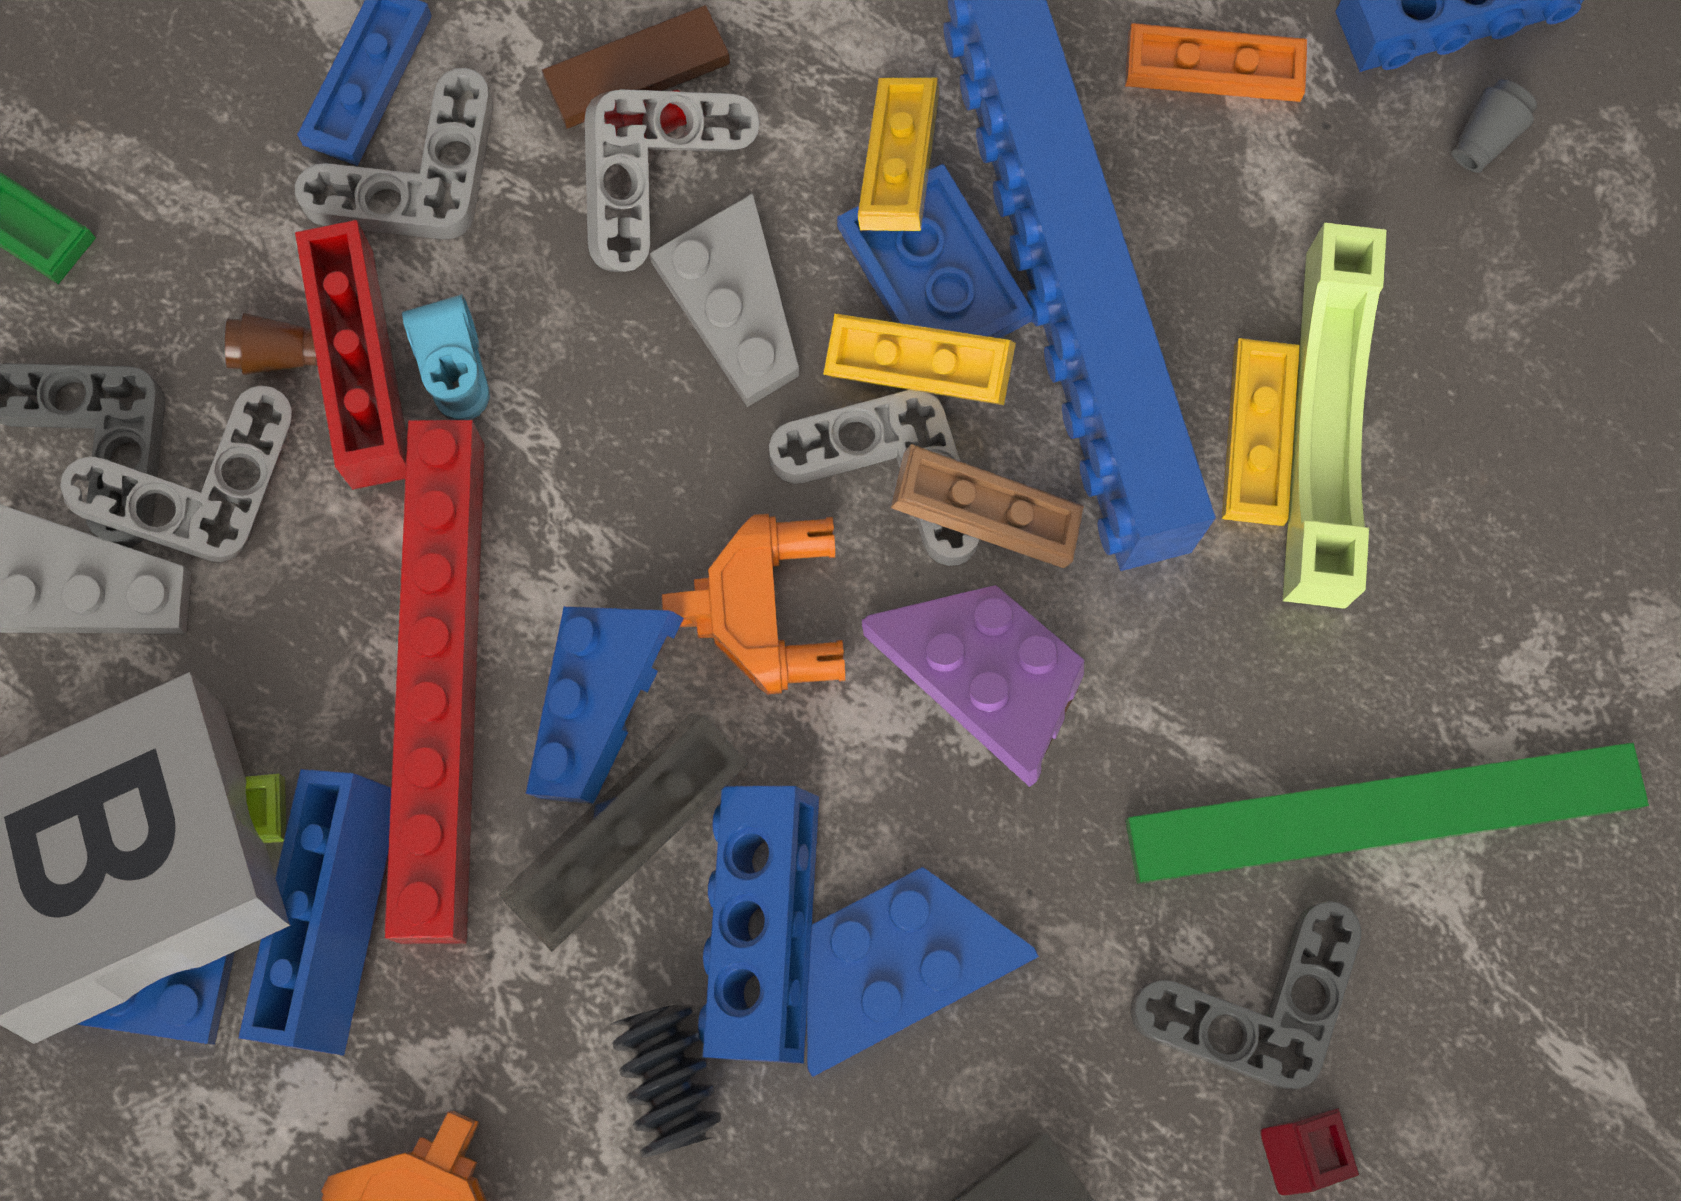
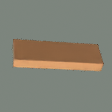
(987, 506)

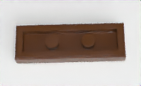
(641, 61)

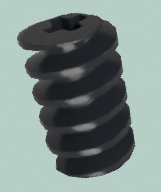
(665, 1079)

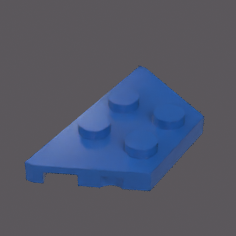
(899, 962)

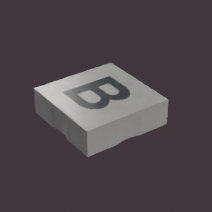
(125, 858)

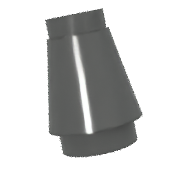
(1495, 123)

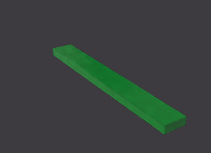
(1385, 813)

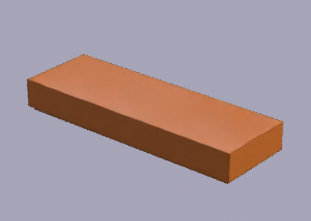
(1216, 62)

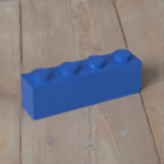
(330, 891)

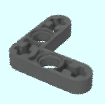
(108, 417)
(1283, 1019)

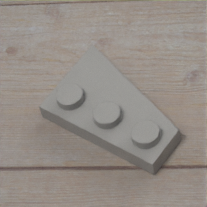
(732, 298)
(83, 584)

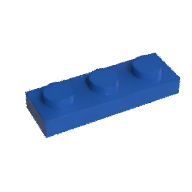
(364, 78)

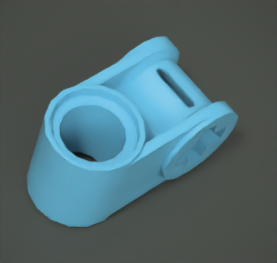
(448, 351)

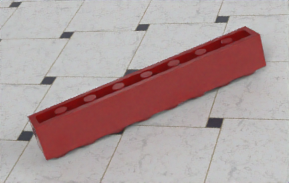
(435, 685)

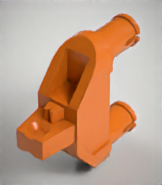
(740, 607)
(426, 1174)

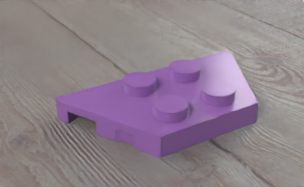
(986, 668)

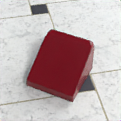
(1309, 1153)

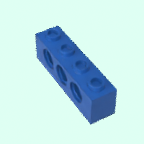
(1387, 37)
(781, 953)

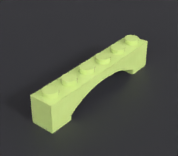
(1325, 506)

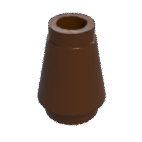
(267, 345)

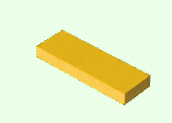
(899, 154)
(920, 358)
(1260, 432)

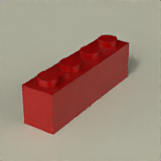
(353, 354)

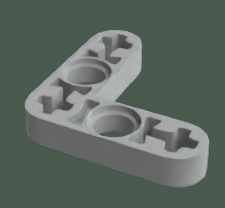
(631, 152)
(417, 191)
(890, 442)
(191, 506)

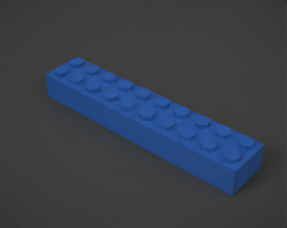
(1080, 281)

